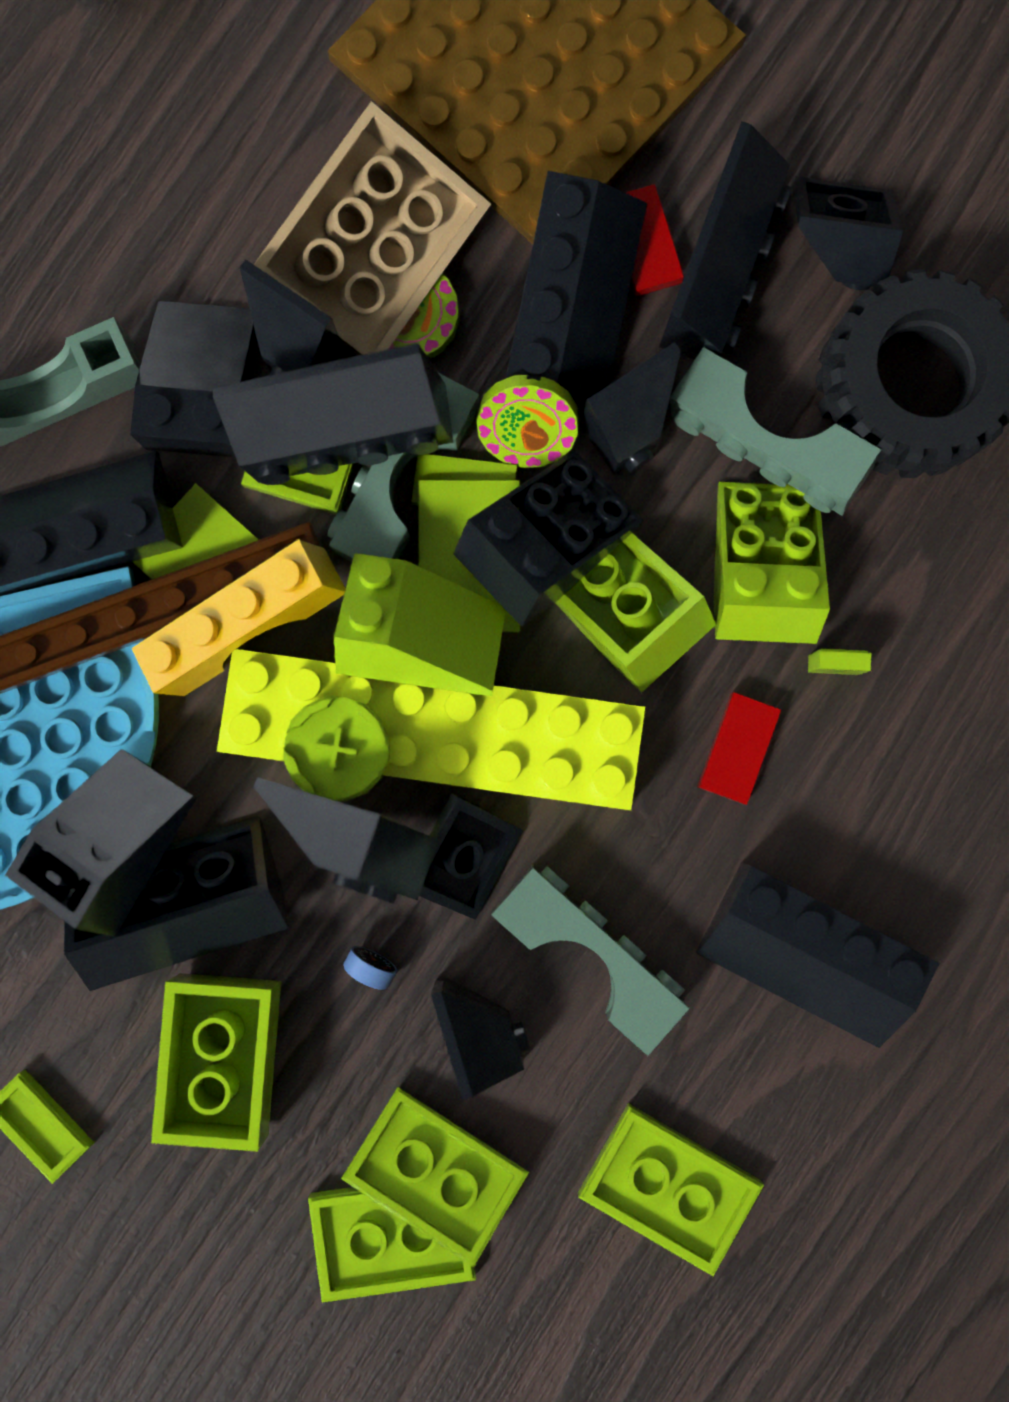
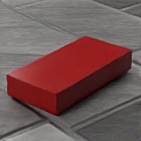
(656, 256)
(739, 748)

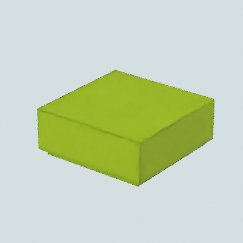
(839, 661)

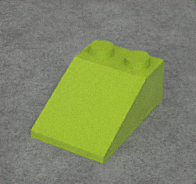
(638, 612)
(416, 628)

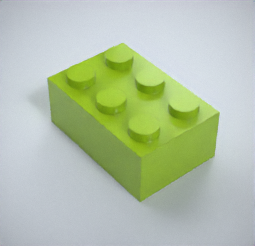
(216, 1062)

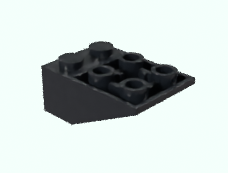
(548, 545)
(102, 844)

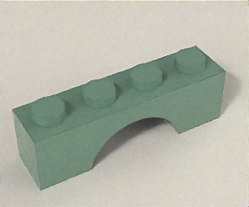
(85, 373)
(823, 466)
(371, 521)
(639, 1002)

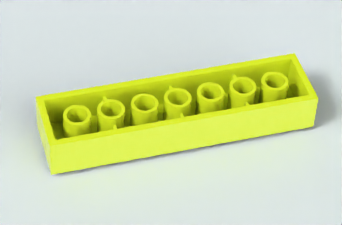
(495, 743)

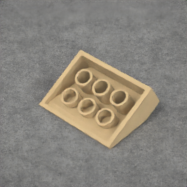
(373, 232)

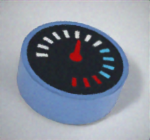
(369, 968)

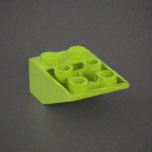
(768, 565)

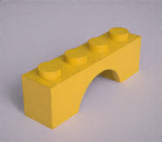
(273, 593)

